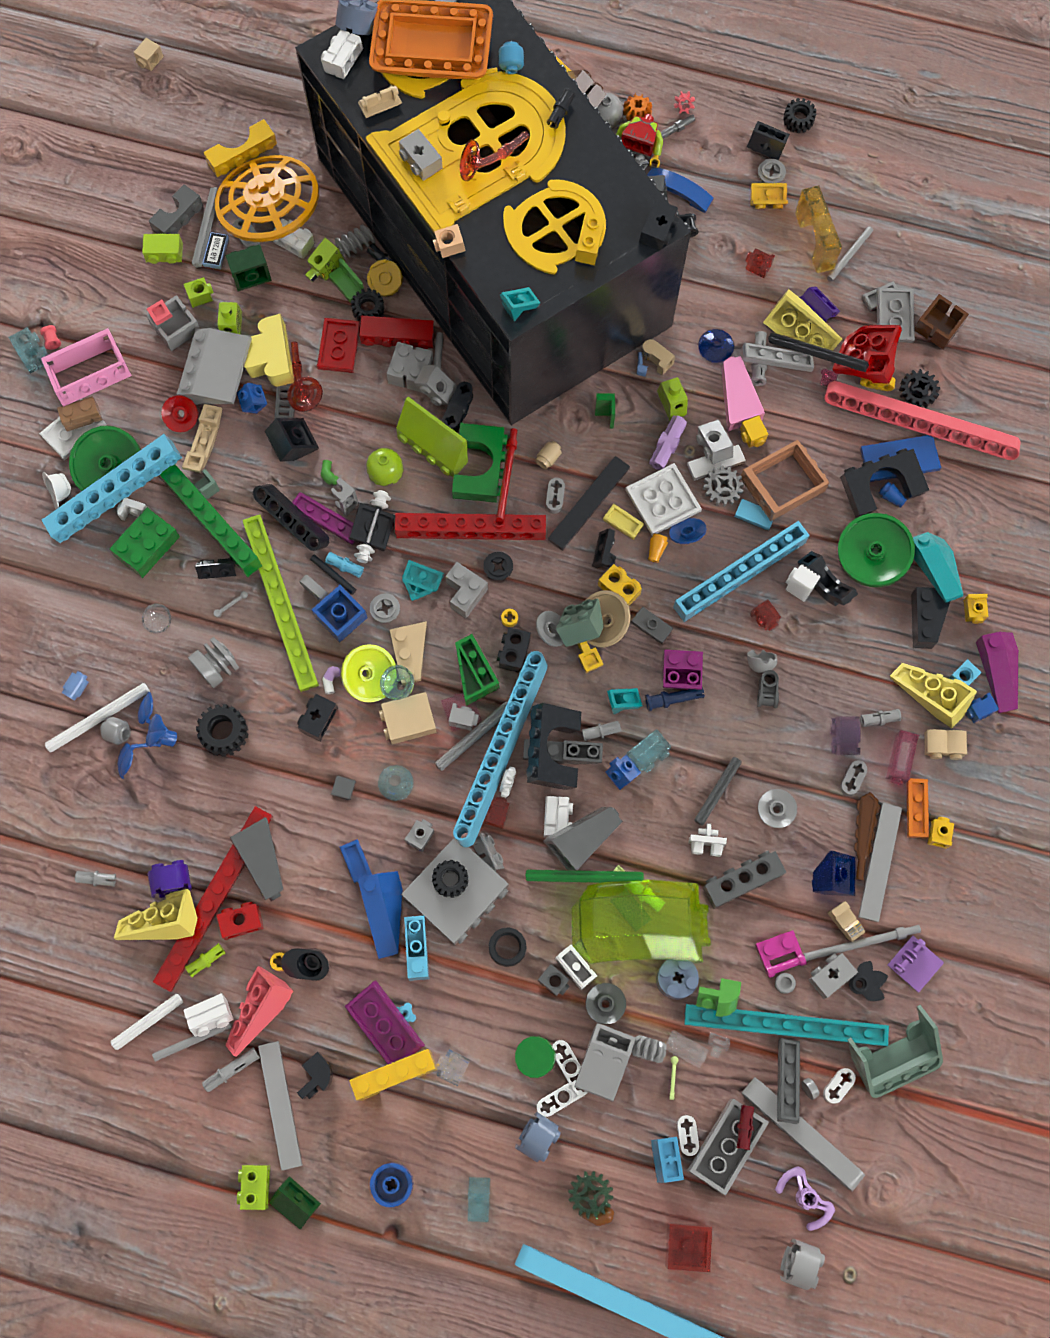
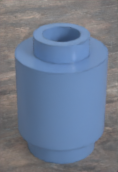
(75, 685)

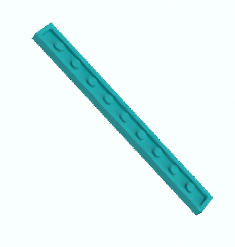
(789, 1025)

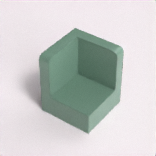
(207, 485)

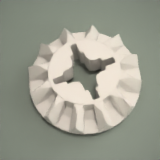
(507, 782)

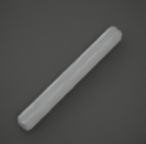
(205, 229)
(470, 738)

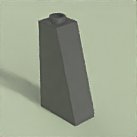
(582, 838)
(259, 857)

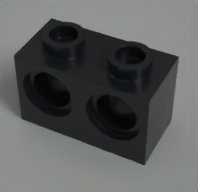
(517, 650)

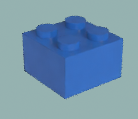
(339, 613)

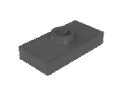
(652, 625)

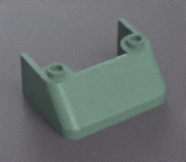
(901, 1061)

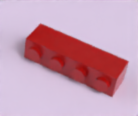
(389, 331)

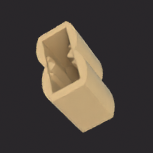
(945, 743)

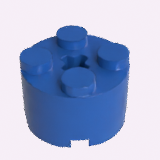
(380, 1188)

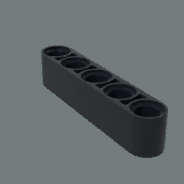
(299, 519)

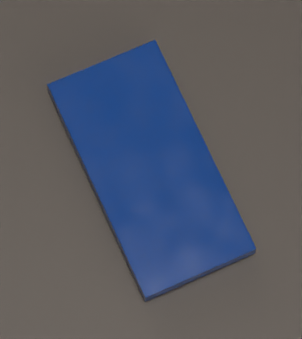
(923, 446)

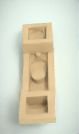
(204, 439)

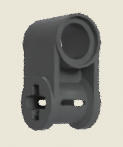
(768, 693)

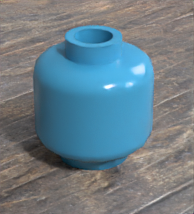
(511, 57)

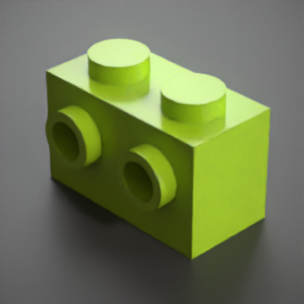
(162, 248)
(254, 1187)

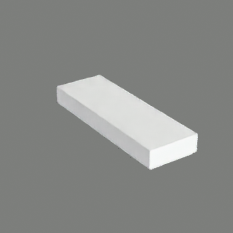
(700, 467)

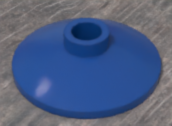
(688, 531)

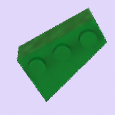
(475, 672)

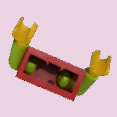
(642, 137)

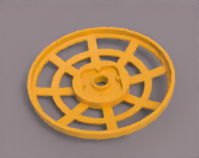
(268, 201)

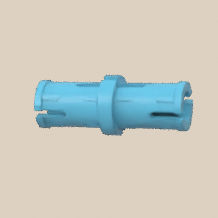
(344, 564)

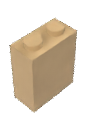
(407, 718)

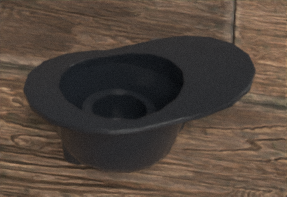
(305, 964)

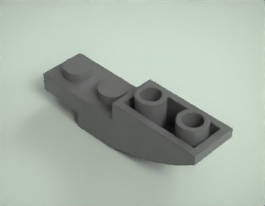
(571, 752)

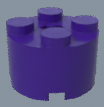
(169, 878)

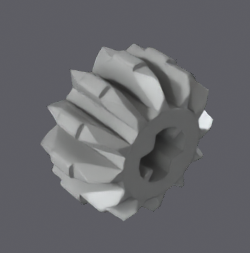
(649, 1049)

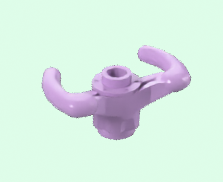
(814, 1198)

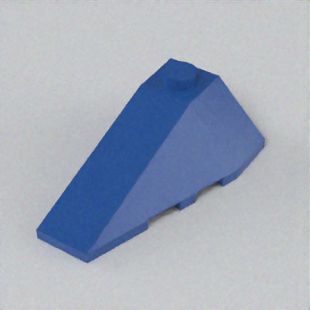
(383, 905)

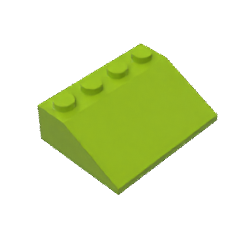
(432, 438)

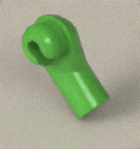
(326, 473)

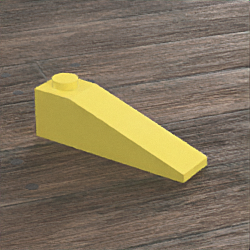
(798, 321)
(939, 695)
(161, 921)

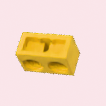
(589, 239)
(624, 583)

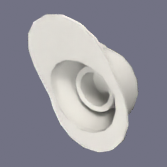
(57, 487)

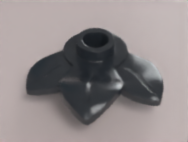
(870, 981)

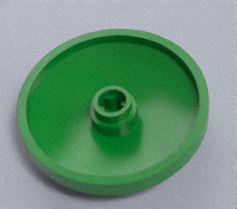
(99, 453)
(876, 550)

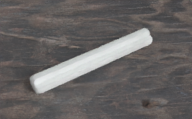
(147, 1021)

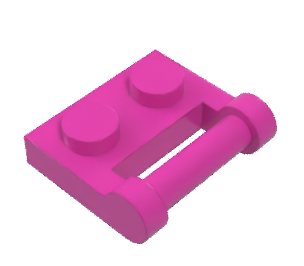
(778, 947)

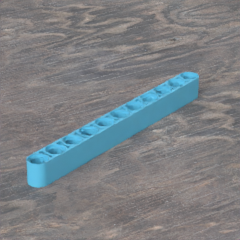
(501, 756)
(608, 1295)

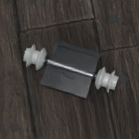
(372, 526)

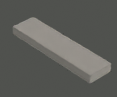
(777, 357)

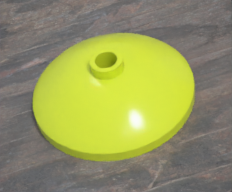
(372, 660)

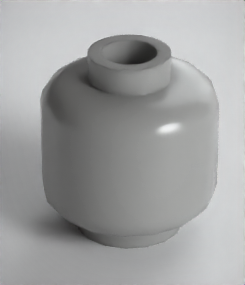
(115, 730)

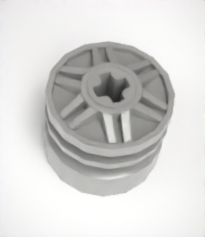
(213, 662)

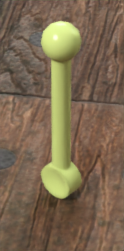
(674, 1060)

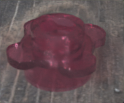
(825, 380)

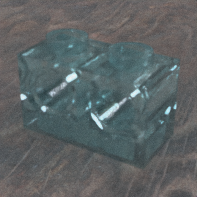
(28, 350)

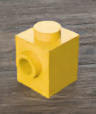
(753, 432)

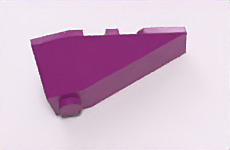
(1000, 662)

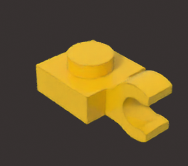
(589, 657)

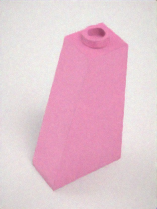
(739, 394)

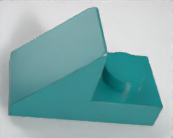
(518, 301)
(624, 699)

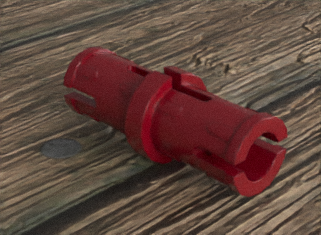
(745, 1127)

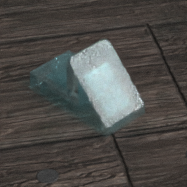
(478, 1199)

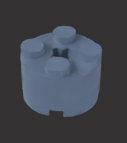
(356, 16)
(671, 988)
(538, 1137)

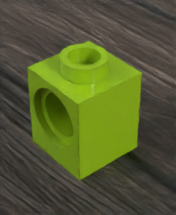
(197, 299)

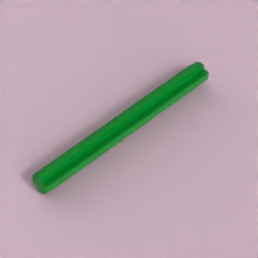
(582, 876)

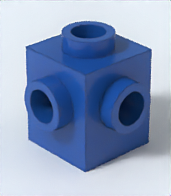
(251, 398)
(622, 771)

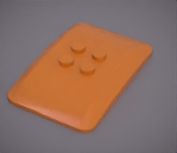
(431, 39)

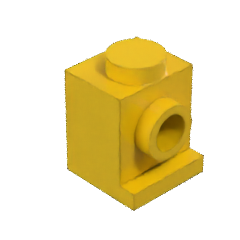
(970, 604)
(938, 839)

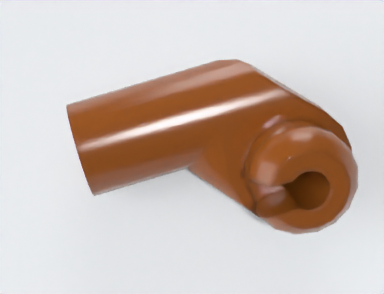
(602, 1219)

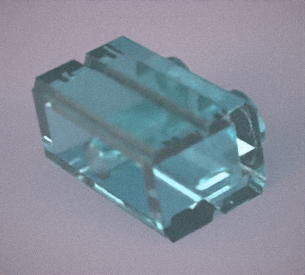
(649, 751)

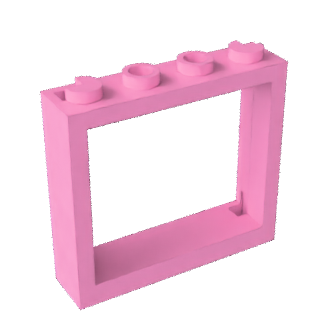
(78, 353)

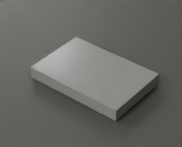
(896, 307)

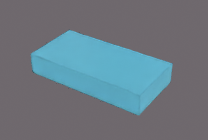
(753, 514)

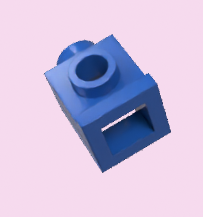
(982, 708)

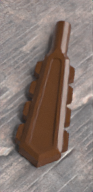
(866, 821)

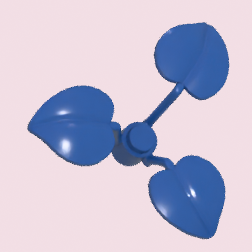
(157, 735)

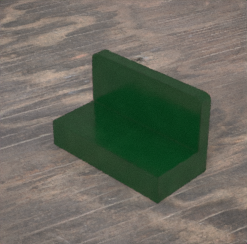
(294, 1202)

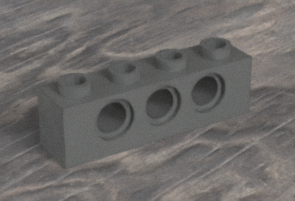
(718, 897)

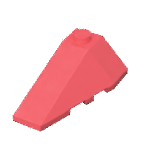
(263, 1003)

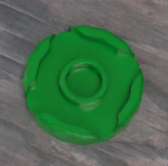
(535, 1057)

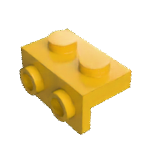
(768, 195)

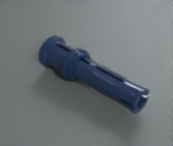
(665, 699)

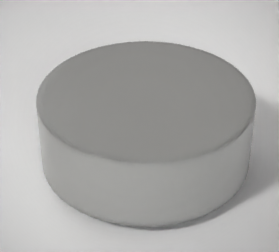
(785, 983)
(810, 1088)

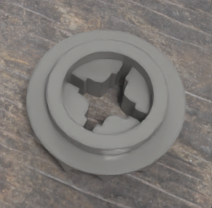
(778, 170)
(389, 601)

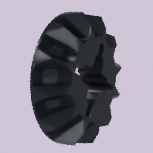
(497, 558)

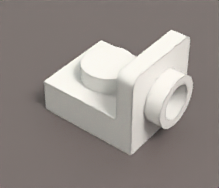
(130, 506)

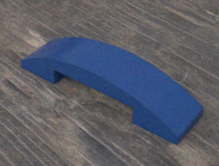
(685, 188)

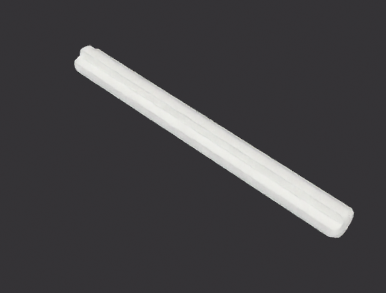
(97, 717)

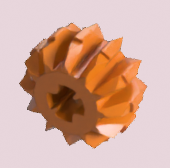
(637, 107)

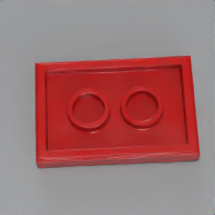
(338, 345)

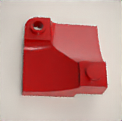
(877, 346)

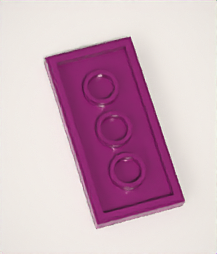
(384, 1024)

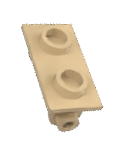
(380, 102)

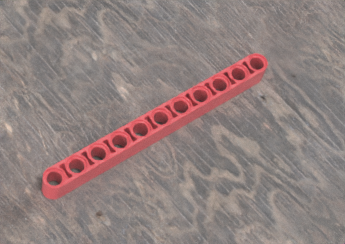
(934, 423)

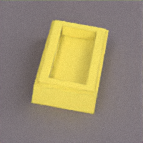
(623, 521)

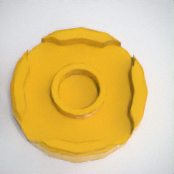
(385, 277)

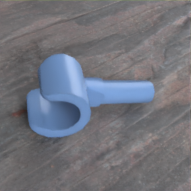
(641, 369)

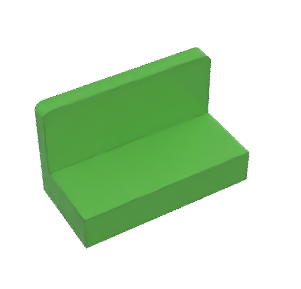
(346, 280)

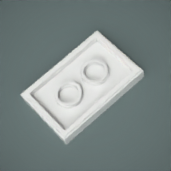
(62, 440)

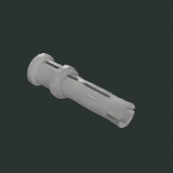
(758, 370)

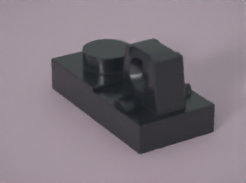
(602, 553)

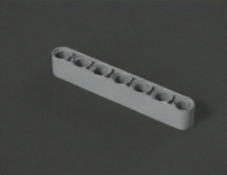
(805, 1137)

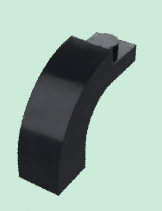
(828, 585)

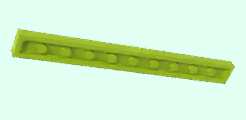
(280, 604)

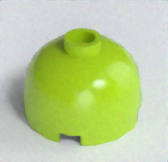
(384, 466)

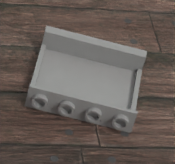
(462, 912)

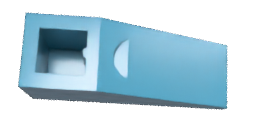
(416, 948)

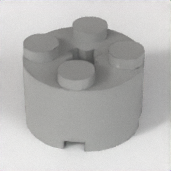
(801, 1265)

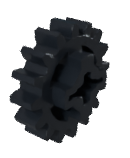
(919, 388)

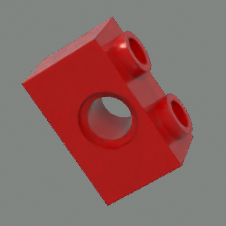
(252, 921)

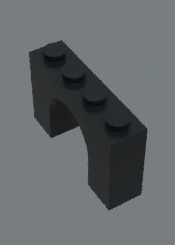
(903, 465)
(541, 767)

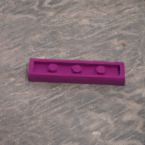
(324, 517)

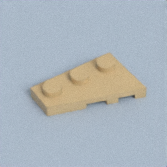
(409, 647)

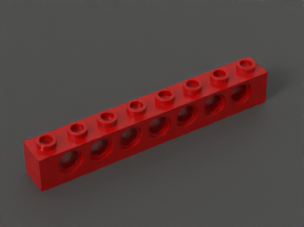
(469, 526)

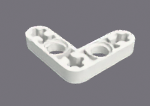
(569, 1087)

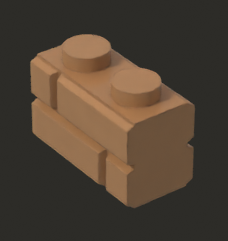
(79, 413)

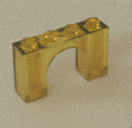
(814, 211)

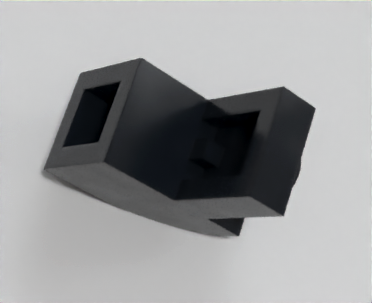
(321, 1076)

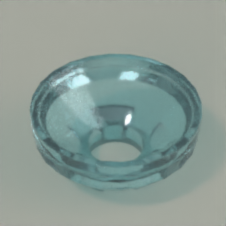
(390, 680)
(395, 792)

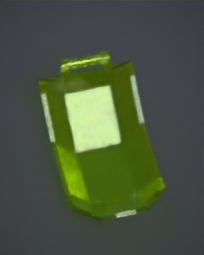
(640, 921)

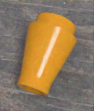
(657, 546)

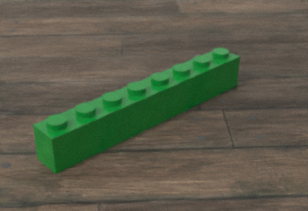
(210, 520)

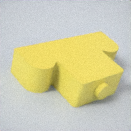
(270, 352)

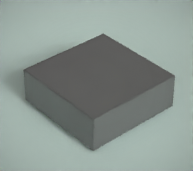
(343, 787)

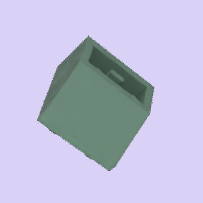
(580, 622)

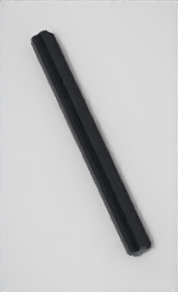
(818, 352)

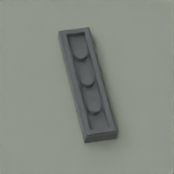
(788, 1081)

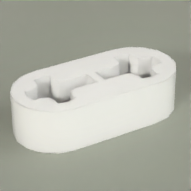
(843, 1089)
(682, 1136)

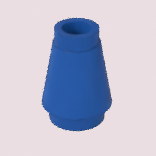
(892, 494)

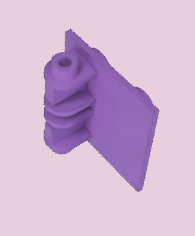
(915, 963)

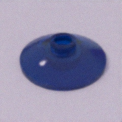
(712, 351)

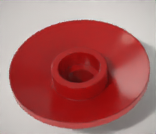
(171, 415)

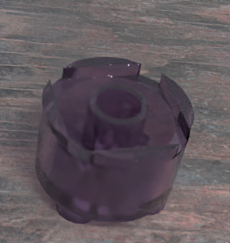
(846, 735)

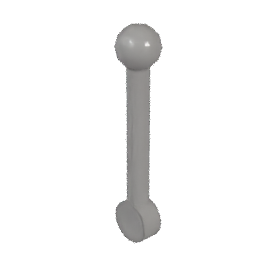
(217, 613)

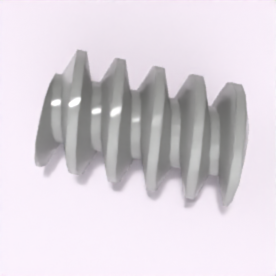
(354, 240)

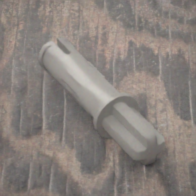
(230, 1070)

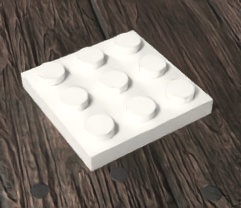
(663, 499)

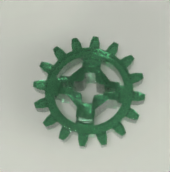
(580, 1197)

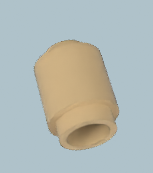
(548, 455)

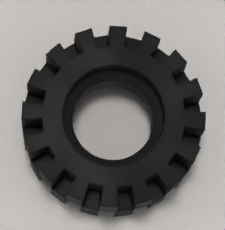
(802, 107)
(367, 296)
(450, 891)

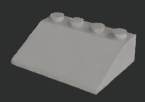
(214, 366)

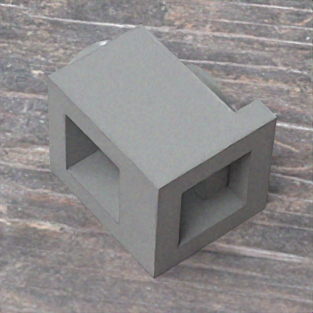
(463, 717)
(416, 841)

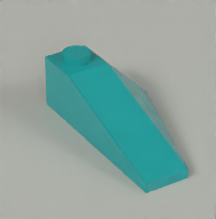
(938, 565)

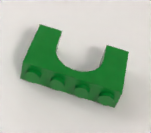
(485, 486)

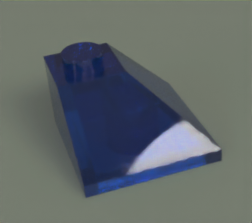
(835, 875)

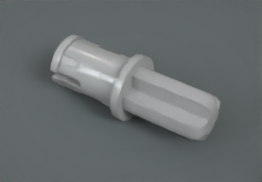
(601, 730)
(95, 878)

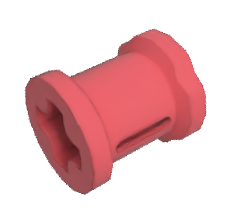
(50, 337)

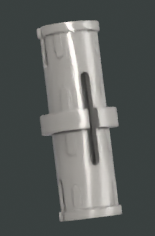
(880, 718)

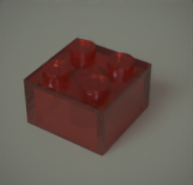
(688, 1247)

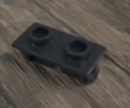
(209, 569)

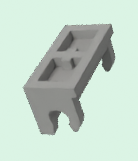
(346, 497)

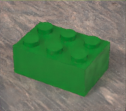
(144, 542)

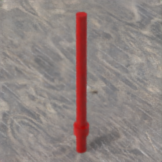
(511, 446)

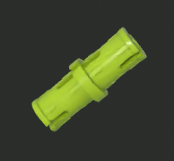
(205, 960)

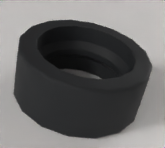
(522, 947)

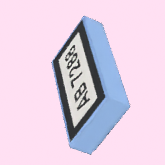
(215, 250)

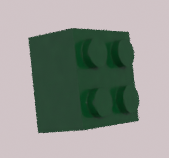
(248, 267)

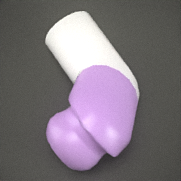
(328, 678)

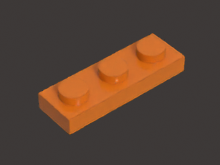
(917, 808)

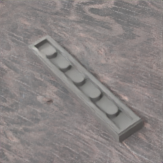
(880, 862)
(280, 1105)

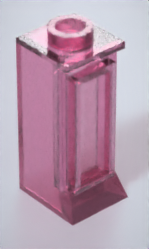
(902, 757)

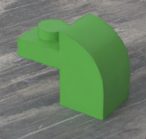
(722, 1000)

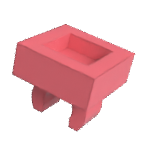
(159, 312)

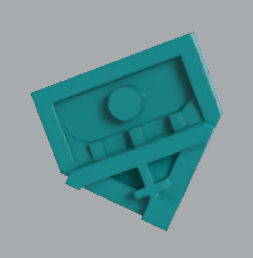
(421, 580)

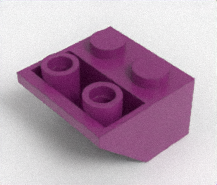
(682, 669)

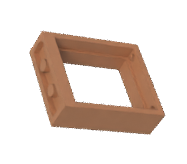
(761, 494)

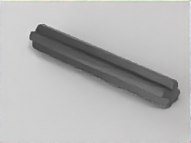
(718, 790)

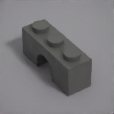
(170, 223)

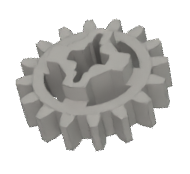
(727, 491)

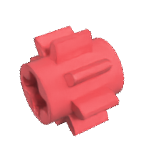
(686, 107)

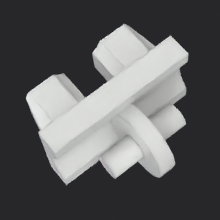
(698, 841)

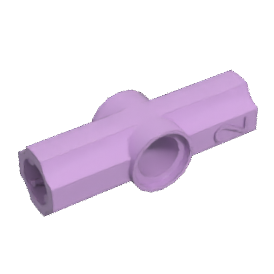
(668, 442)

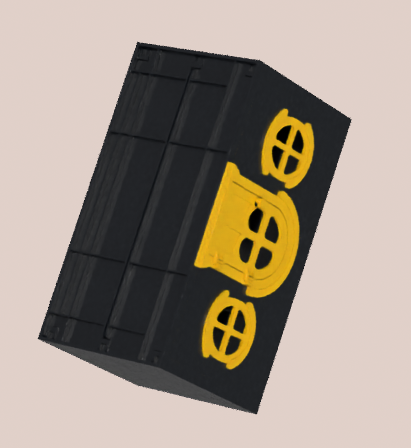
(585, 310)

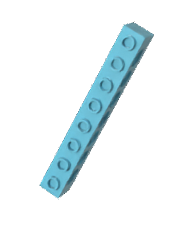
(122, 480)
(741, 571)

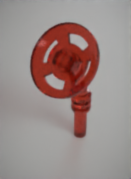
(474, 161)
(302, 390)

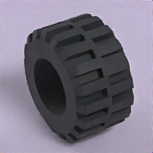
(216, 716)

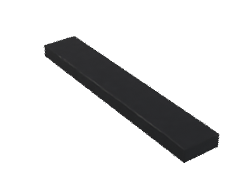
(588, 503)

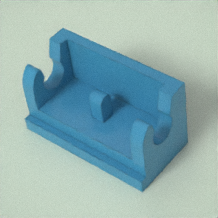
(667, 1160)

